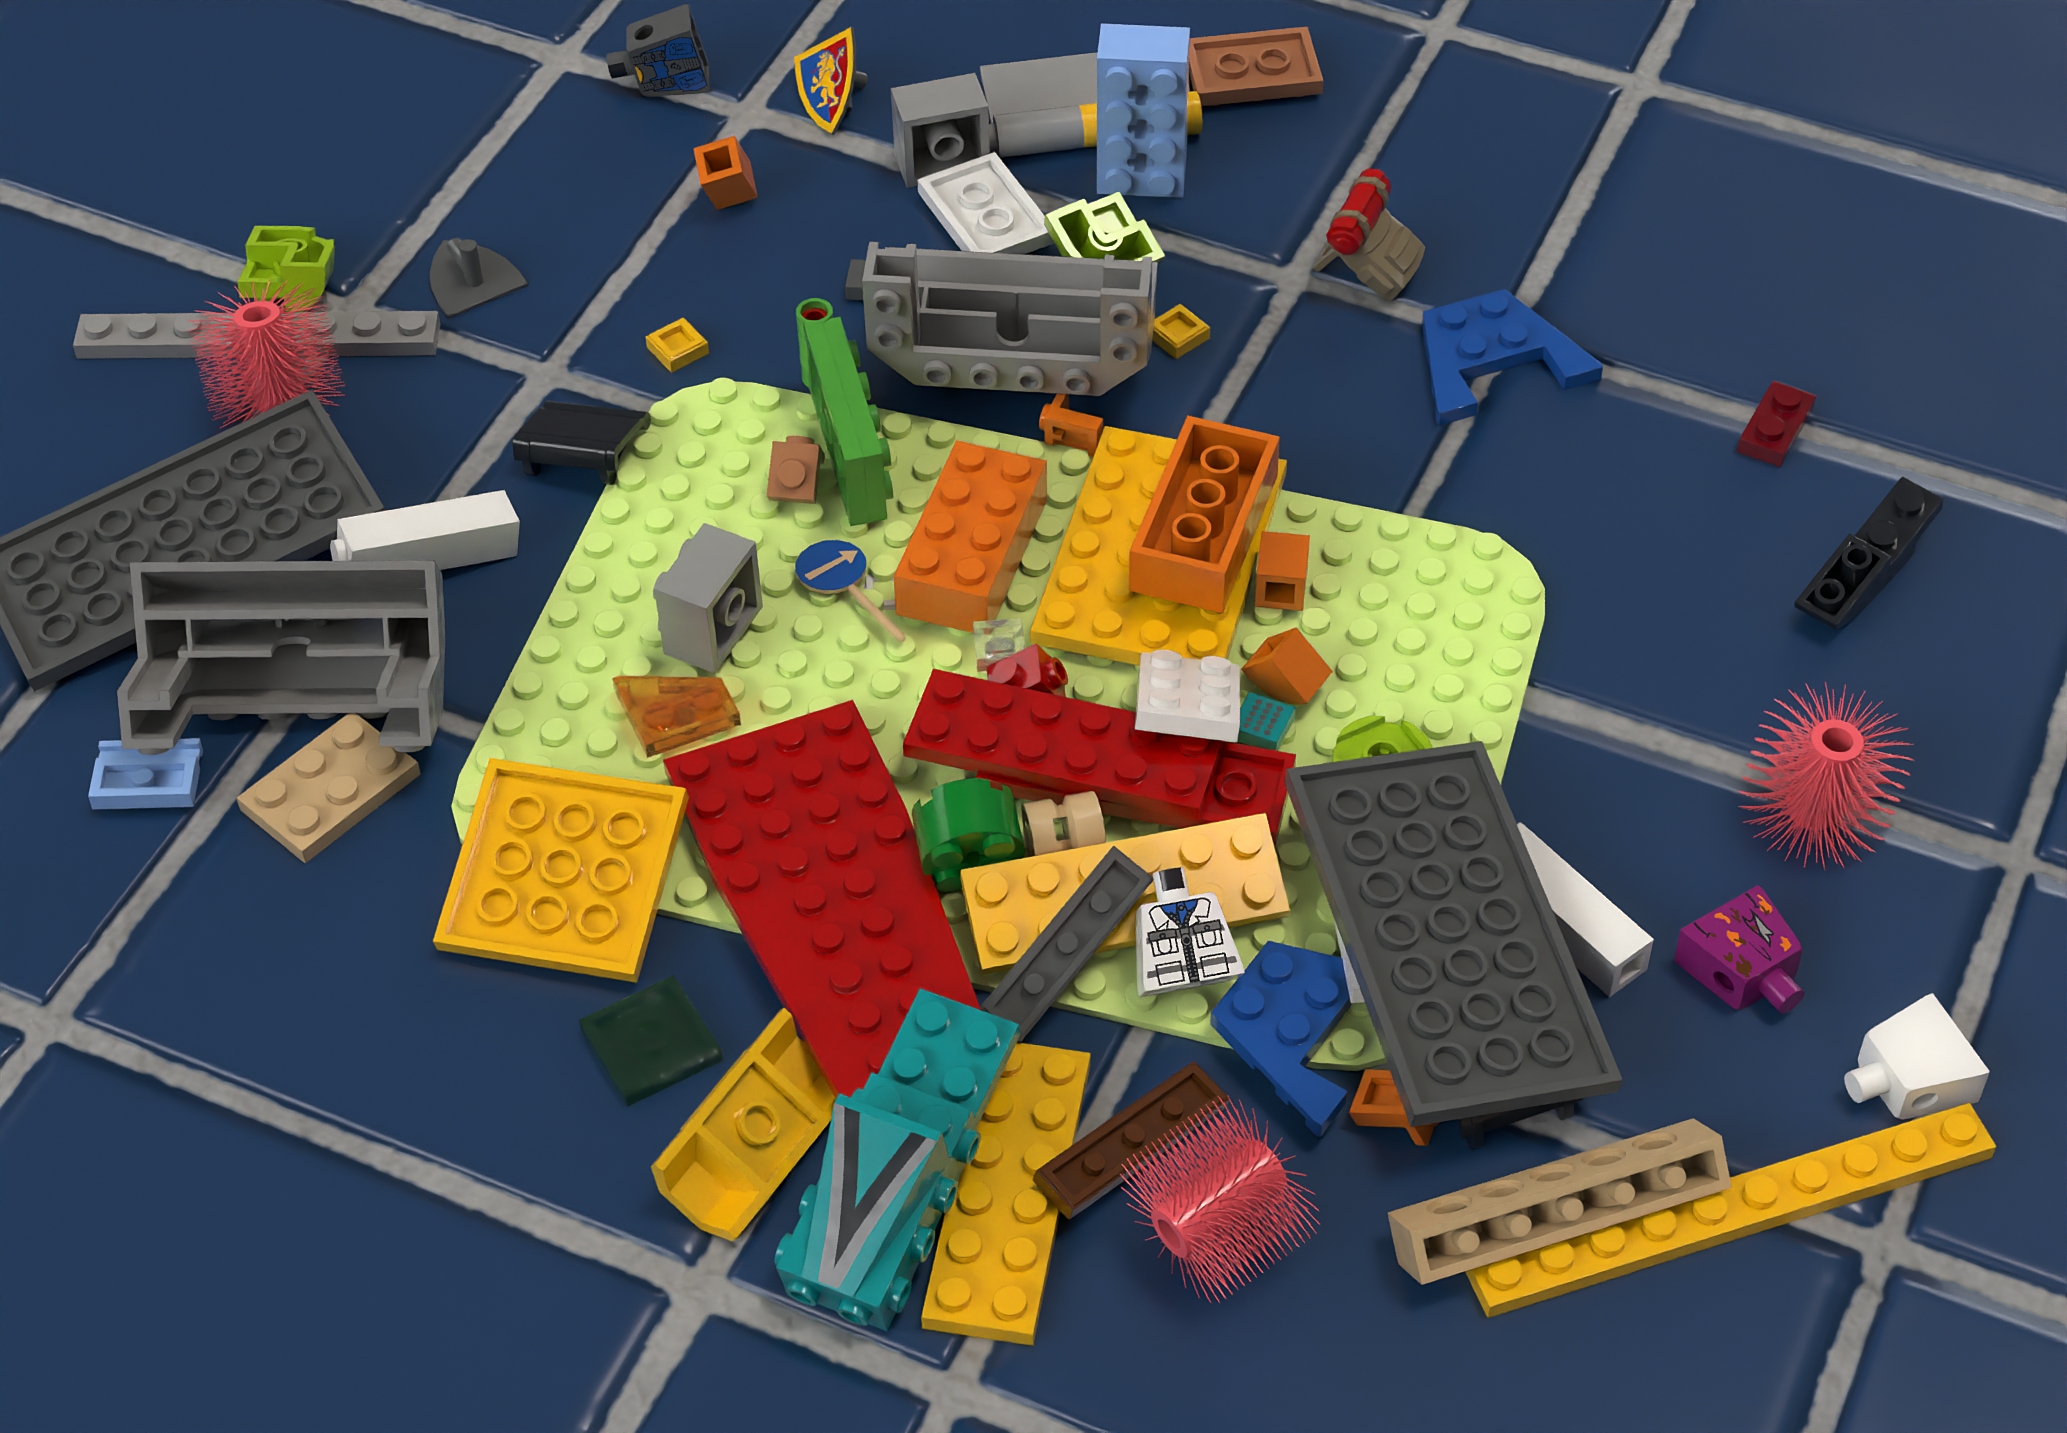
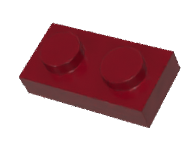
(1776, 423)

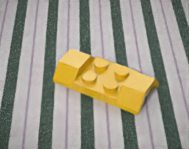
(746, 1133)

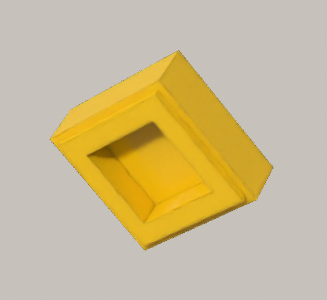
(1179, 331)
(677, 345)

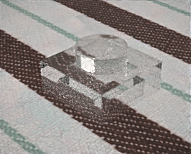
(996, 640)

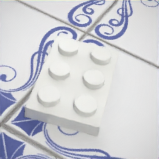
(985, 208)
(1188, 696)

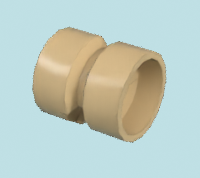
(1080, 822)

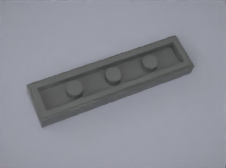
(1068, 941)

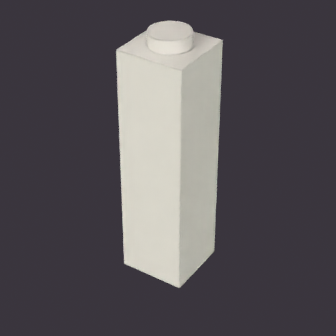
(445, 531)
(1598, 934)

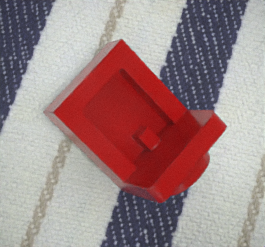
(1030, 670)

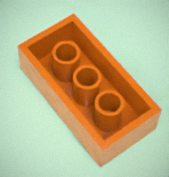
(1204, 514)
(970, 537)

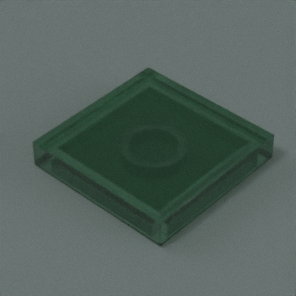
(650, 1040)

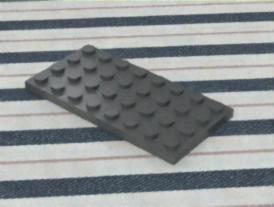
(237, 497)
(1450, 934)

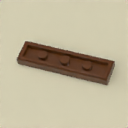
(1095, 1161)

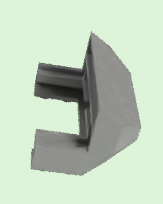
(1009, 318)
(289, 649)

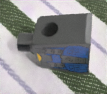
(664, 55)

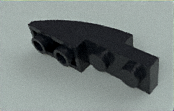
(1871, 557)

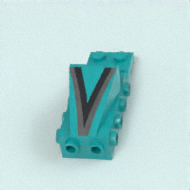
(895, 1162)

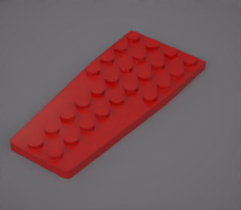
(823, 882)

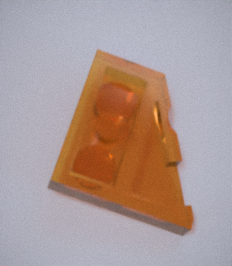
(675, 709)

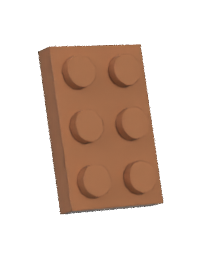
(1254, 66)

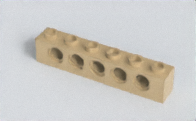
(1559, 1200)

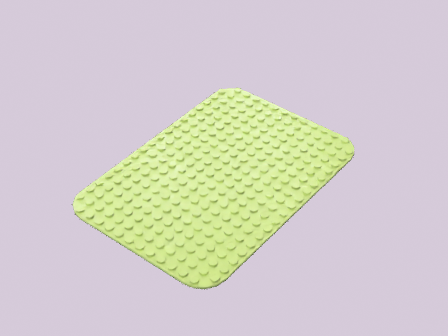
(1399, 606)

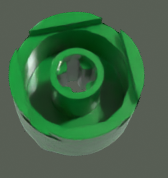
(966, 829)

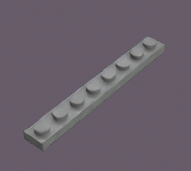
(168, 334)

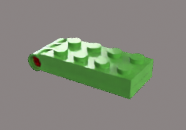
(843, 412)

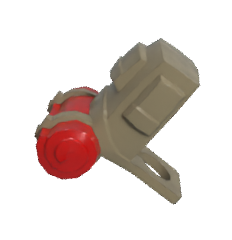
(1371, 239)

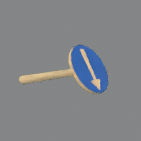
(838, 567)

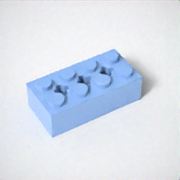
(1142, 109)

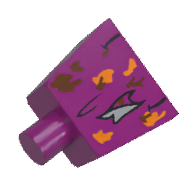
(1743, 953)

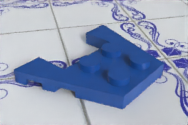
(1488, 337)
(1281, 1018)

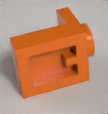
(1070, 427)
(1380, 1106)

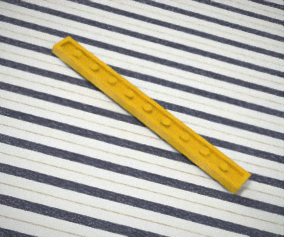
(1752, 1205)

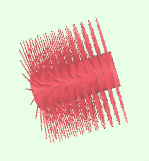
(266, 354)
(1825, 775)
(1219, 1199)

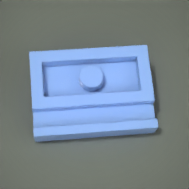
(145, 781)

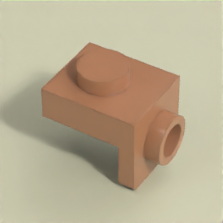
(794, 470)

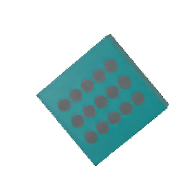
(1264, 721)

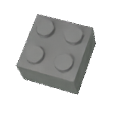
(938, 125)
(708, 597)

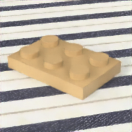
(327, 787)

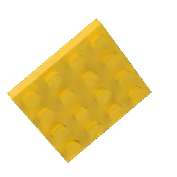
(562, 870)

